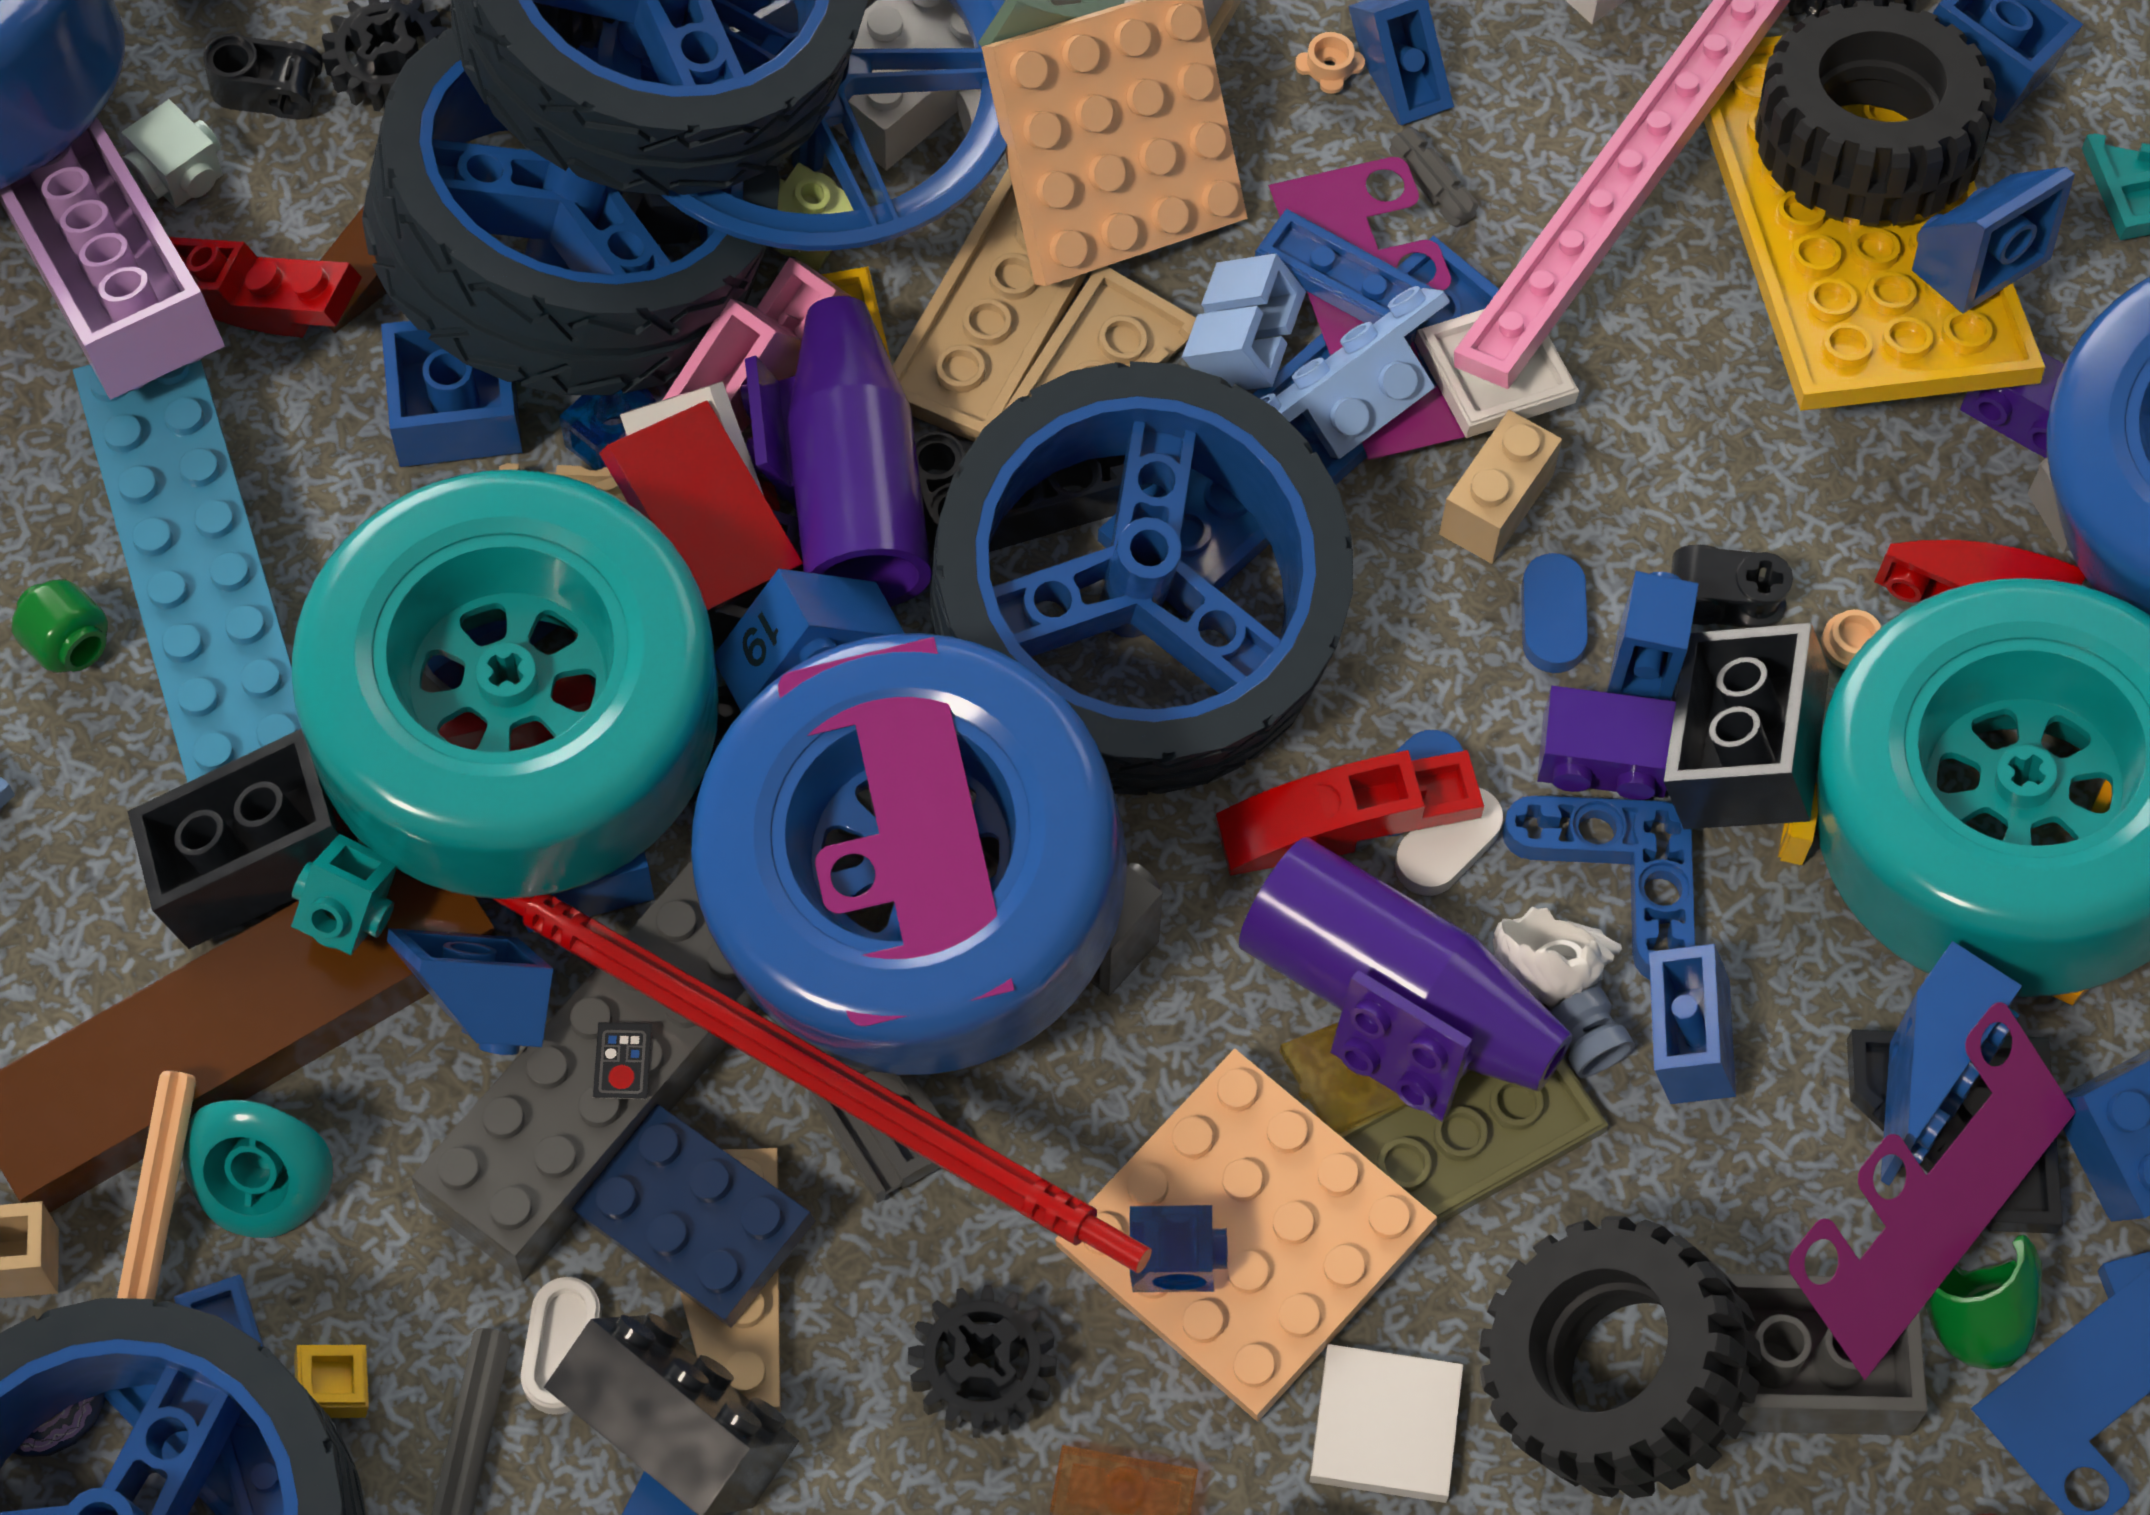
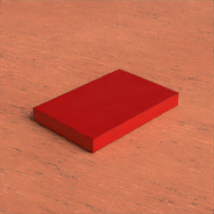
(704, 501)

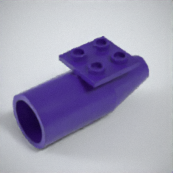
(843, 452)
(1410, 985)

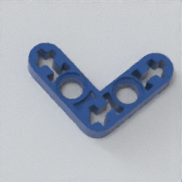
(1630, 845)

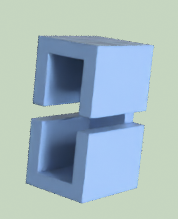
(1241, 304)

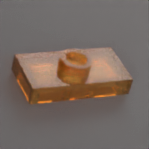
(1120, 1485)

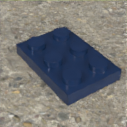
(694, 1215)

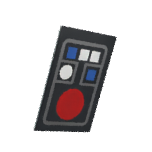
(622, 1060)

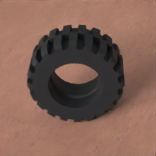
(1864, 164)
(1682, 1409)

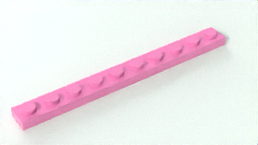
(1613, 189)

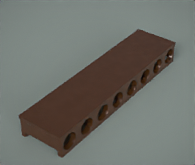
(228, 1018)

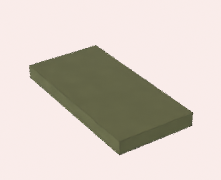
(1485, 1141)

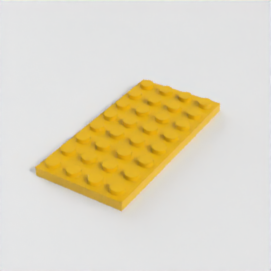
(1845, 293)

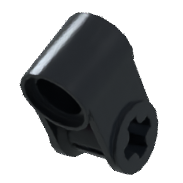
(262, 75)
(1731, 585)

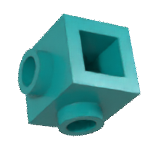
(344, 895)

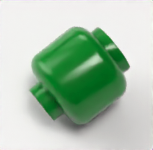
(60, 626)

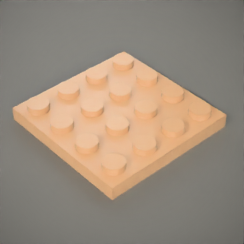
(1114, 135)
(1304, 1225)

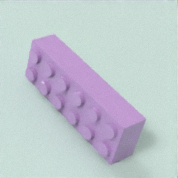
(110, 265)

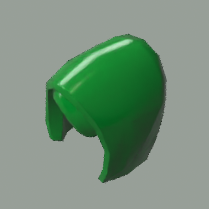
(1997, 1316)

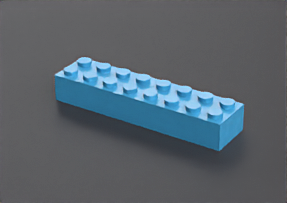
(193, 566)

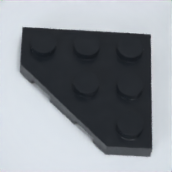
(2037, 1199)

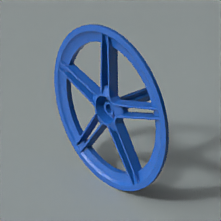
(890, 217)

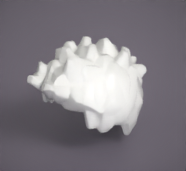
(1552, 954)

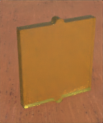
(1335, 1091)

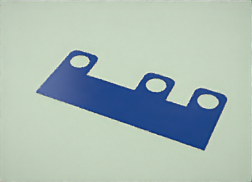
(2074, 1393)

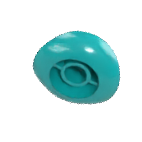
(255, 1167)

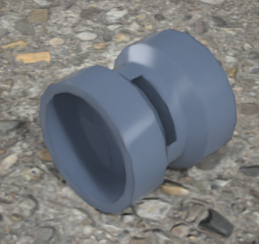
(1596, 1038)

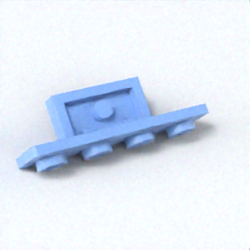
(1365, 379)

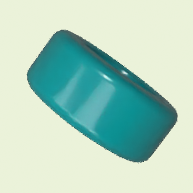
(518, 553)
(1898, 847)

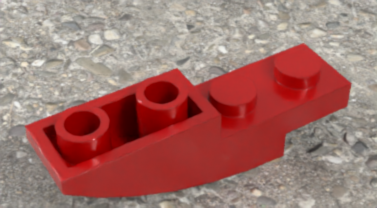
(267, 292)
(1929, 567)
(1348, 806)

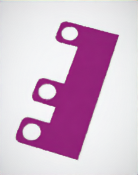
(1340, 205)
(928, 832)
(1937, 1212)

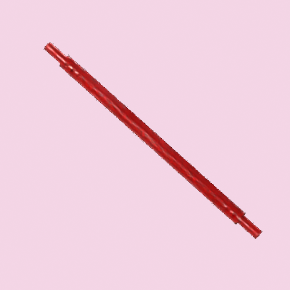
(829, 1078)

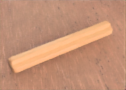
(157, 1185)

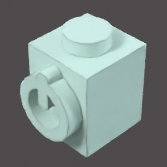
(171, 155)

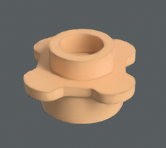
(1335, 48)

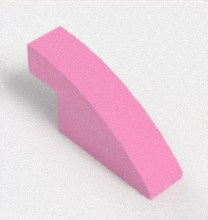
(769, 332)

